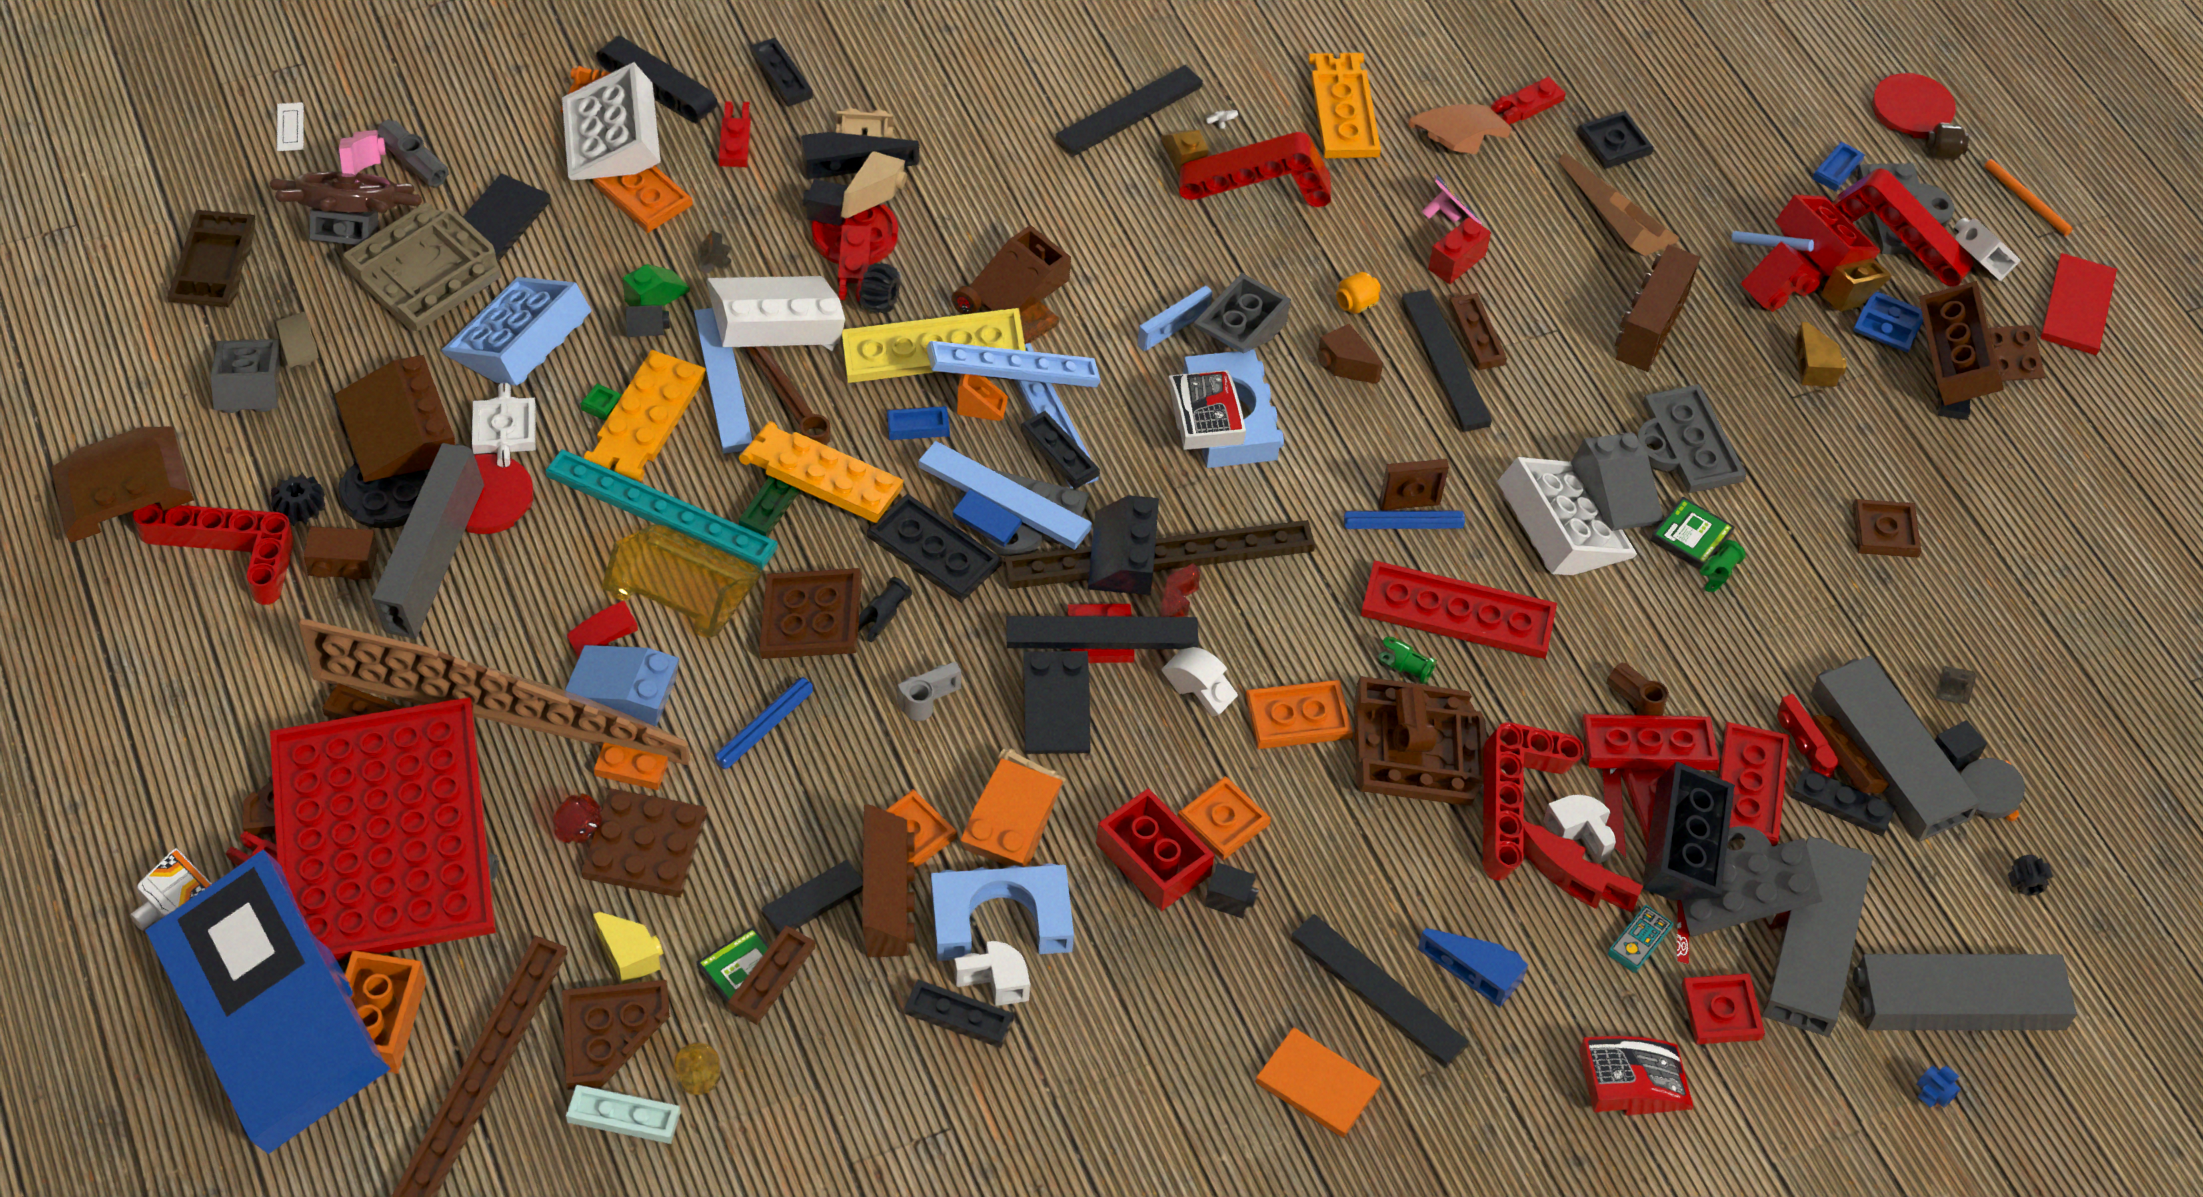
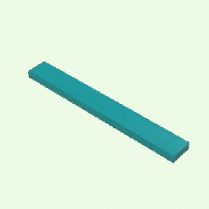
(660, 508)

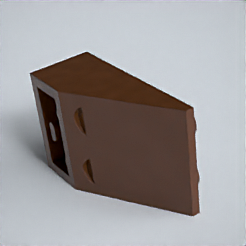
(1022, 272)

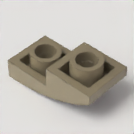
(297, 340)

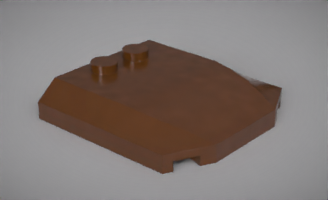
(120, 478)
(1419, 774)

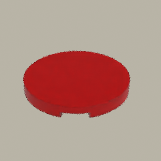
(1912, 104)
(883, 234)
(504, 497)

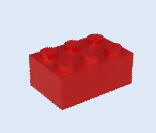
(1834, 235)
(1155, 849)

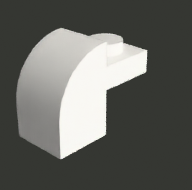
(1201, 673)
(1582, 818)
(1001, 967)

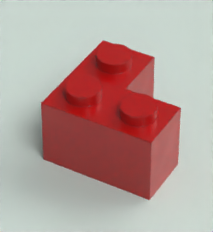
(1780, 275)

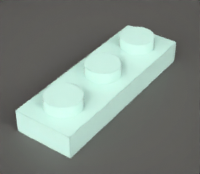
(623, 1114)

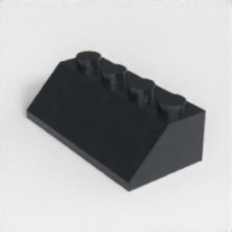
(1688, 834)

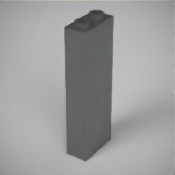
(428, 541)
(1921, 778)
(1819, 942)
(1964, 992)

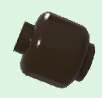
(1947, 141)

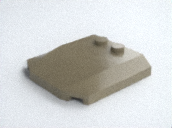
(424, 264)

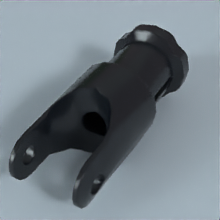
(883, 607)

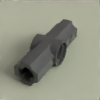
(413, 153)

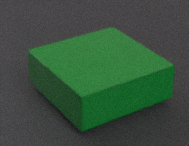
(600, 401)

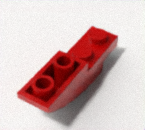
(1564, 865)

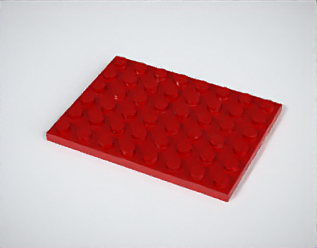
(384, 828)

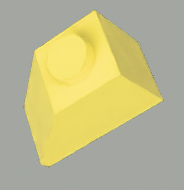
(628, 946)

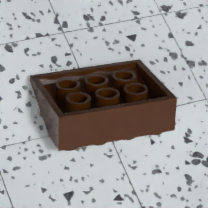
(394, 419)

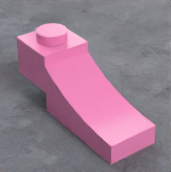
(361, 151)

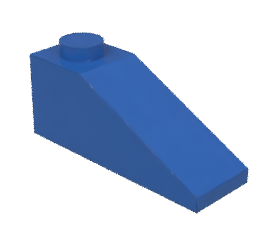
(1478, 963)

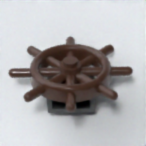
(344, 203)

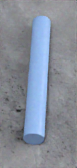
(1771, 240)

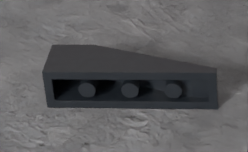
(843, 154)

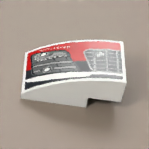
(1207, 409)

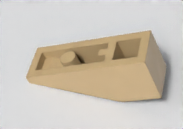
(874, 183)

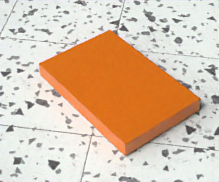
(645, 197)
(1298, 714)
(1318, 1082)

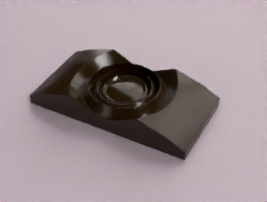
(213, 258)

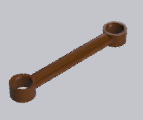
(790, 395)

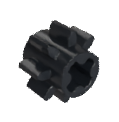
(2030, 875)

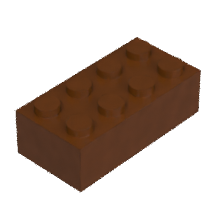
(1656, 307)
(1961, 343)

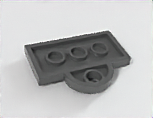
(1926, 194)
(1689, 439)
(1027, 537)
(1756, 883)

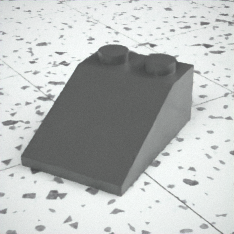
(1245, 314)
(246, 375)
(1619, 480)

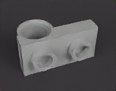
(928, 687)

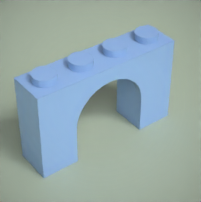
(1261, 437)
(1038, 888)

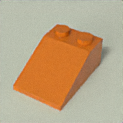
(1011, 814)

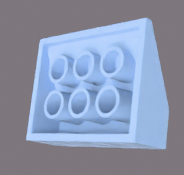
(519, 329)

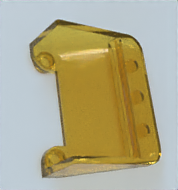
(680, 575)

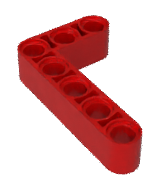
(1257, 163)
(1909, 222)
(259, 532)
(1510, 787)

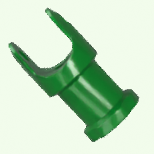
(1720, 566)
(1407, 659)

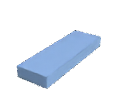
(1174, 318)

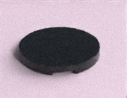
(382, 501)

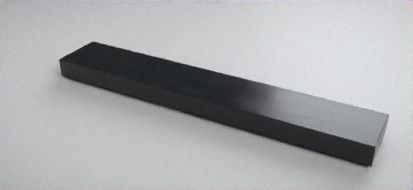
(1128, 110)
(1446, 361)
(1101, 632)
(1380, 991)

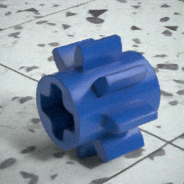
(1938, 1086)

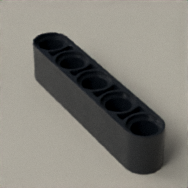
(669, 85)

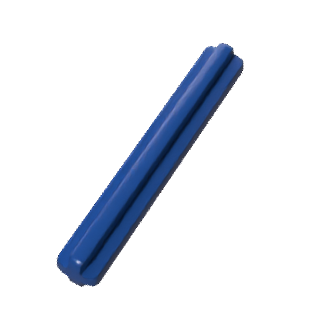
(1404, 519)
(763, 723)

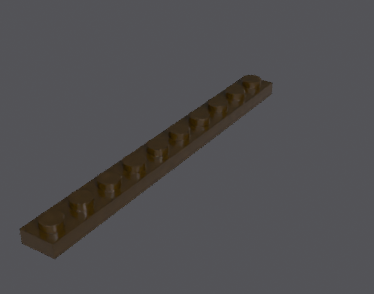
(1170, 553)

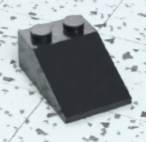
(1056, 702)

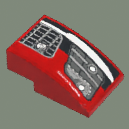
(1634, 1075)

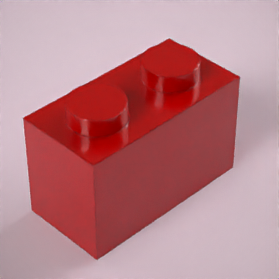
(1459, 250)

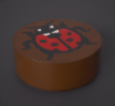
(966, 300)

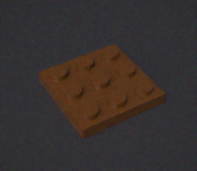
(811, 613)
(644, 843)

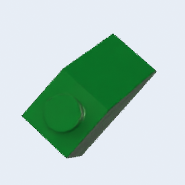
(653, 286)

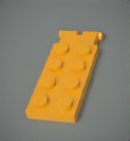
(1344, 106)
(646, 414)
(823, 472)

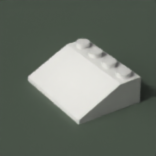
(611, 126)
(776, 311)
(1562, 517)

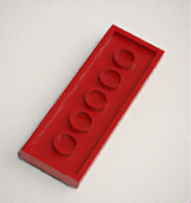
(1459, 609)

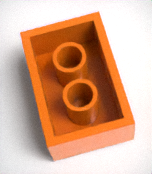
(387, 1000)

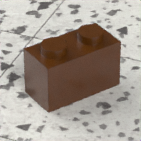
(340, 552)

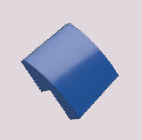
(1890, 321)

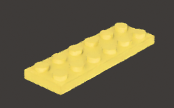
(901, 346)

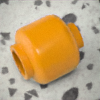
(1358, 292)

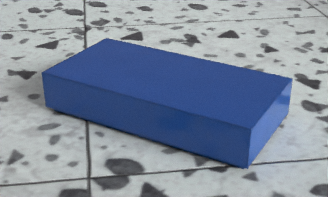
(1838, 166)
(918, 423)
(987, 518)

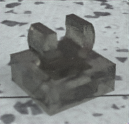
(713, 252)
(1955, 685)

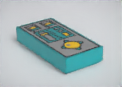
(1640, 939)

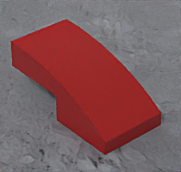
(603, 628)

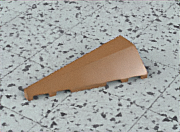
(1628, 219)

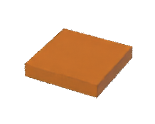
(1224, 818)
(930, 828)

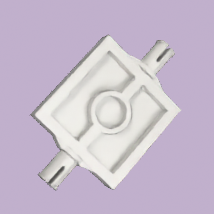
(504, 425)

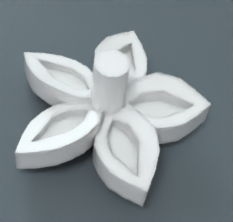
(1221, 116)

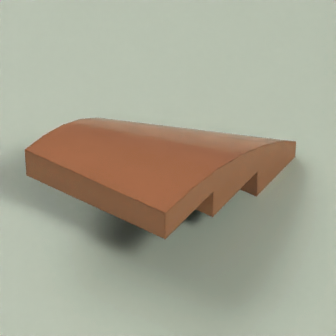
(1461, 126)

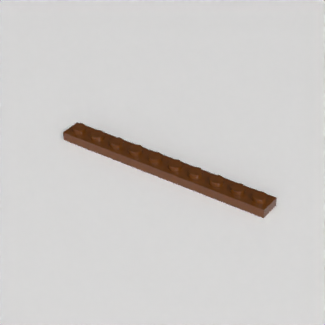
(482, 1070)

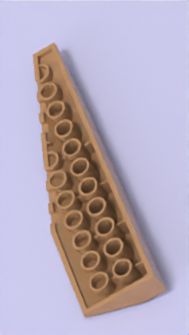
(431, 676)

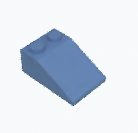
(626, 679)

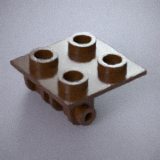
(2017, 353)

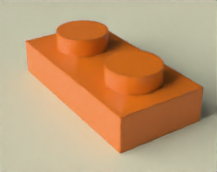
(631, 766)

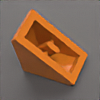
(980, 398)

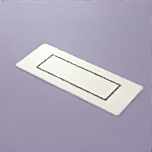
(290, 126)

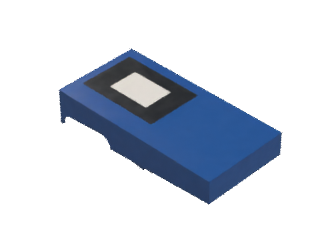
(266, 1002)

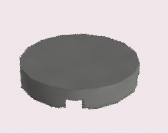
(1995, 785)

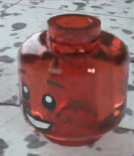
(577, 818)

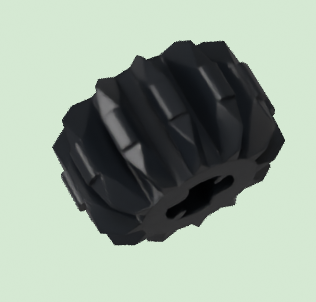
(880, 288)
(298, 498)

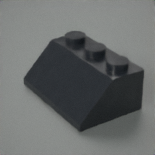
(1124, 546)

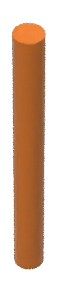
(2028, 197)

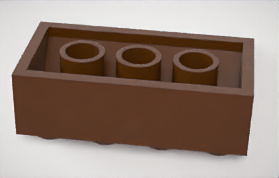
(887, 884)

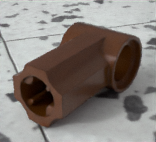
(1645, 695)
(1412, 731)

